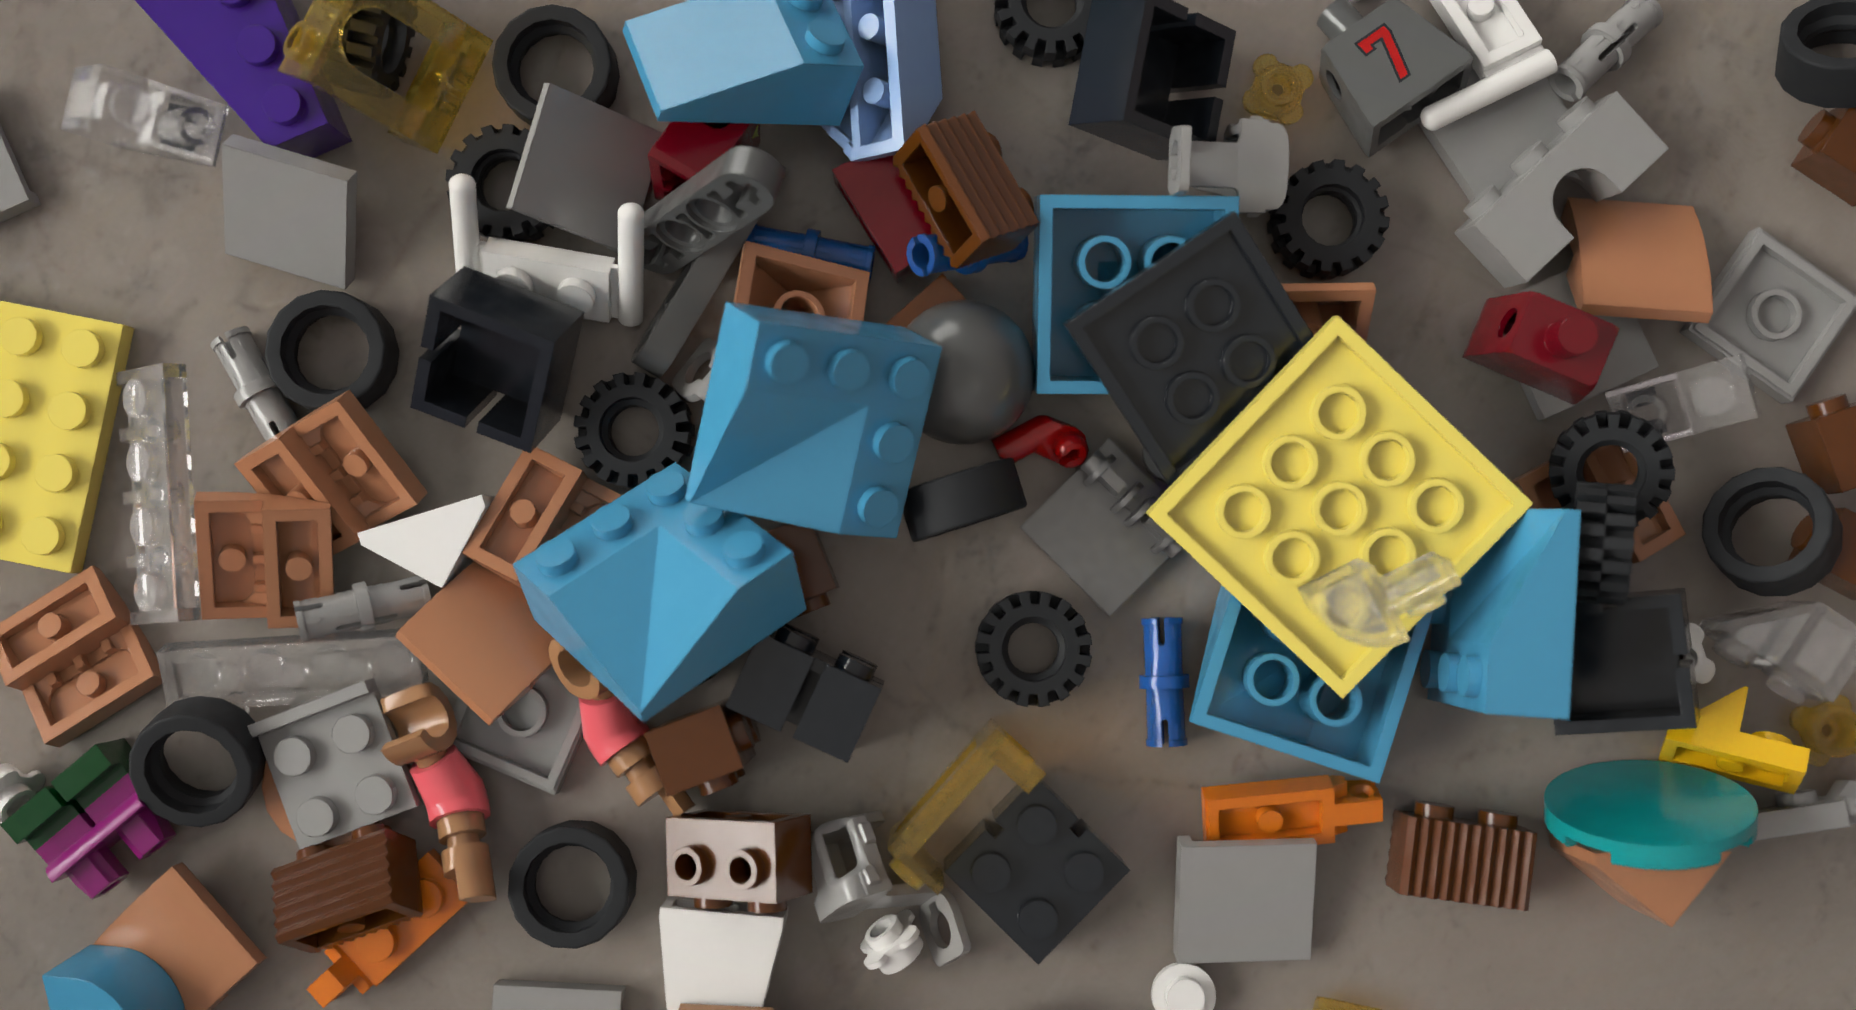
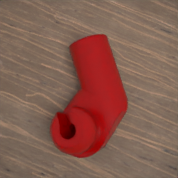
(1044, 437)

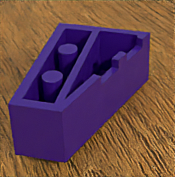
(239, 53)

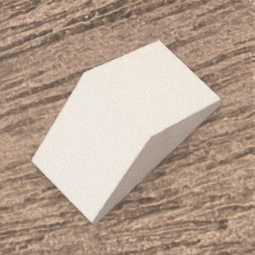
(431, 540)

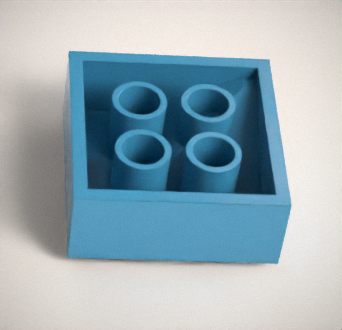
(1088, 250)
(812, 420)
(660, 591)
(1510, 625)
(1271, 698)

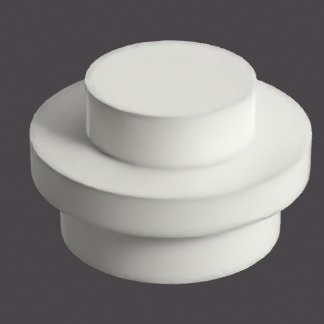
(1183, 988)

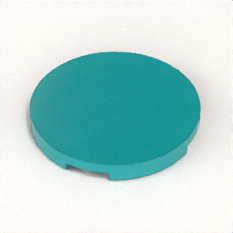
(1651, 813)

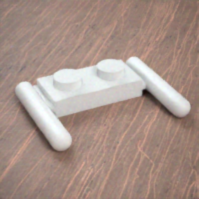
(1504, 53)
(567, 276)

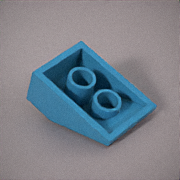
(746, 61)

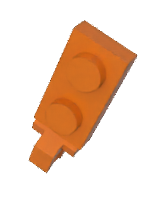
(1289, 808)
(377, 955)

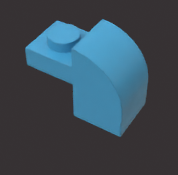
(110, 980)

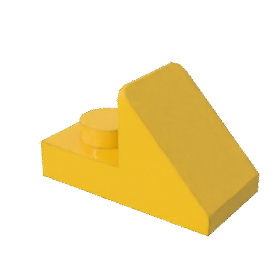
(1720, 747)

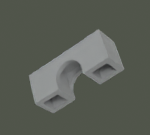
(1599, 148)

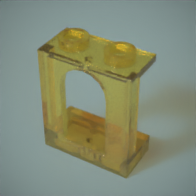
(438, 89)
(988, 747)

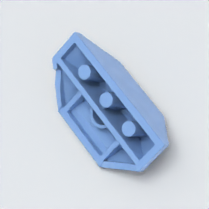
(899, 75)

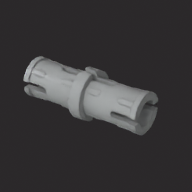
(1605, 48)
(253, 382)
(360, 607)

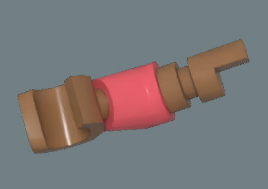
(614, 733)
(447, 784)

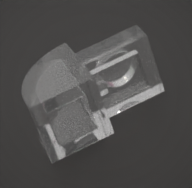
(1368, 607)

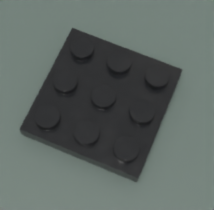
(1191, 341)

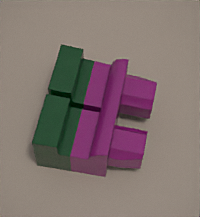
(85, 816)

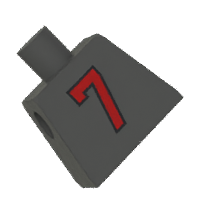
(1386, 69)

